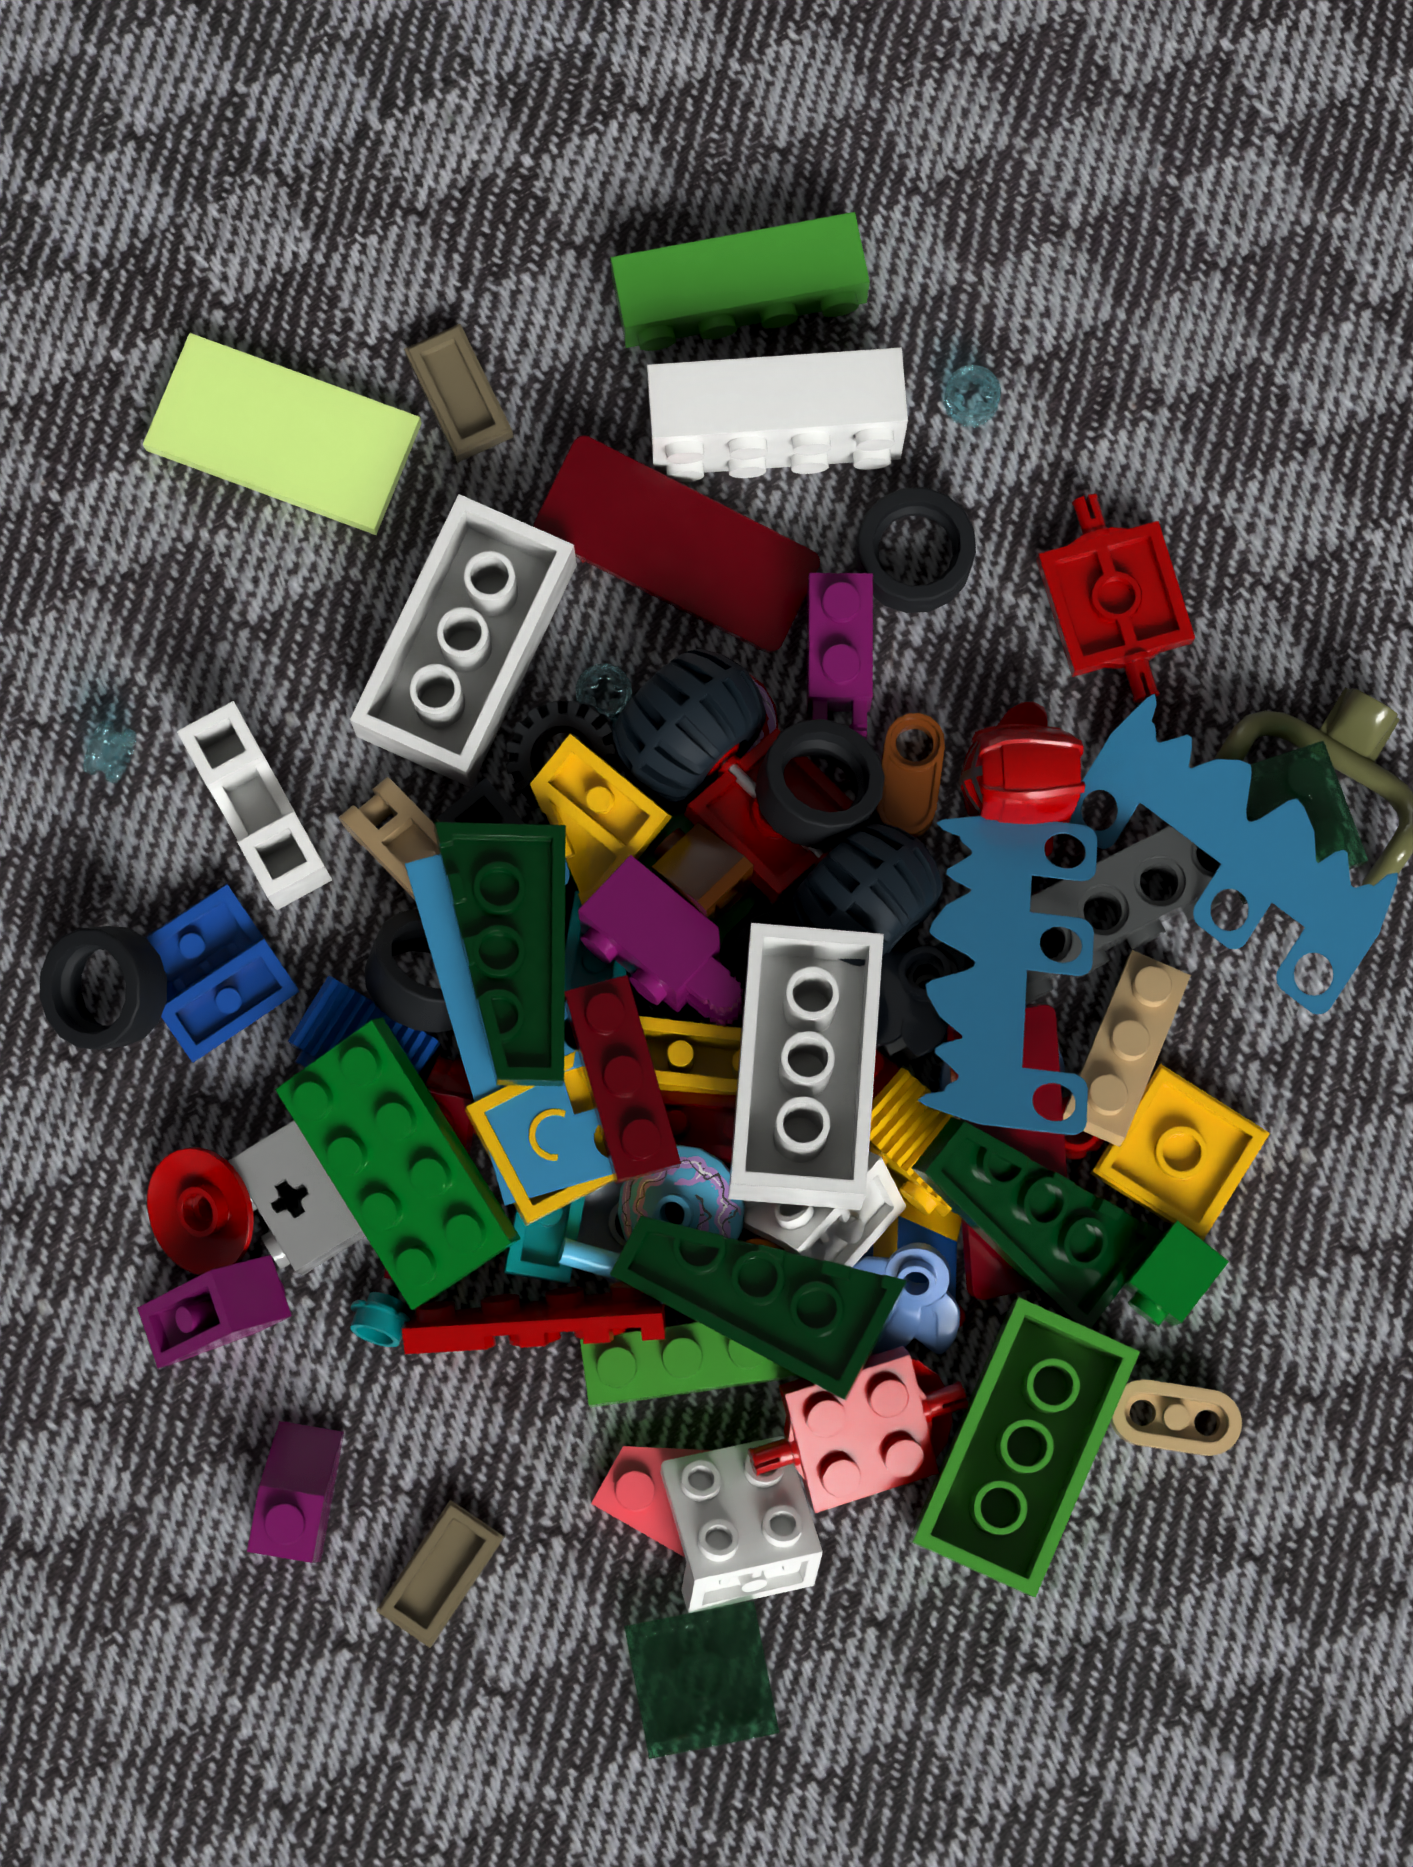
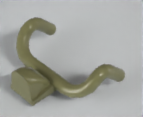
(1354, 738)

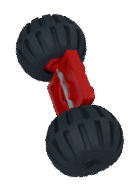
(688, 742)

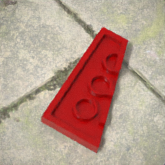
(534, 1323)

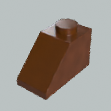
(703, 870)

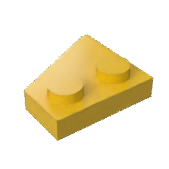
(601, 812)

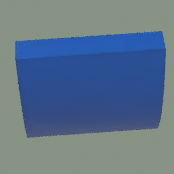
(217, 972)

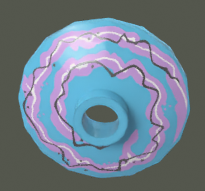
(696, 1185)

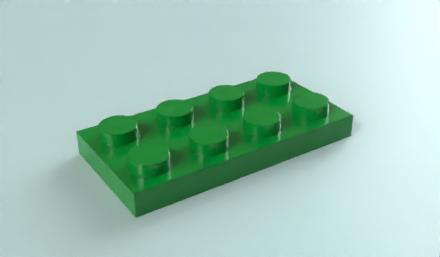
(397, 1163)

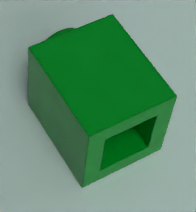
(1173, 1276)

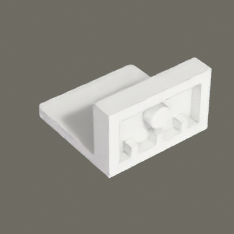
(830, 1232)
(740, 1529)

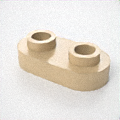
(1174, 1417)

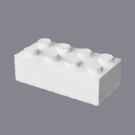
(777, 413)
(464, 640)
(806, 1067)

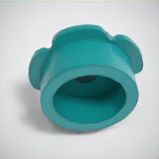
(379, 1319)

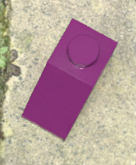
(214, 1310)
(296, 1493)

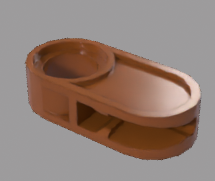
(909, 786)

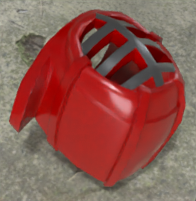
(1023, 770)

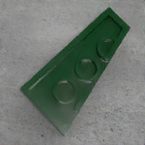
(512, 930)
(1041, 1223)
(779, 1304)

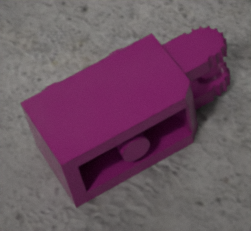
(840, 646)
(660, 942)

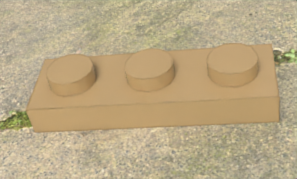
(1128, 1044)

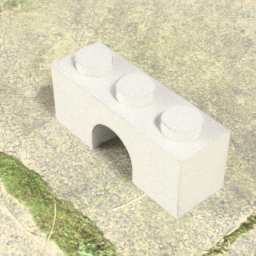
(254, 805)

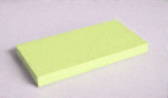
(282, 433)

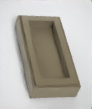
(458, 393)
(440, 1573)

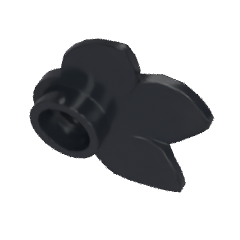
(905, 1006)

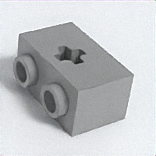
(326, 1224)

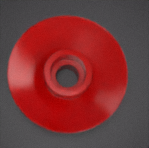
(200, 1210)

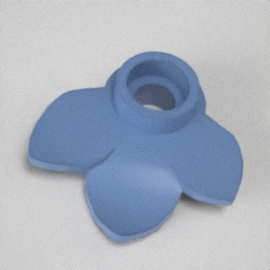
(924, 1309)

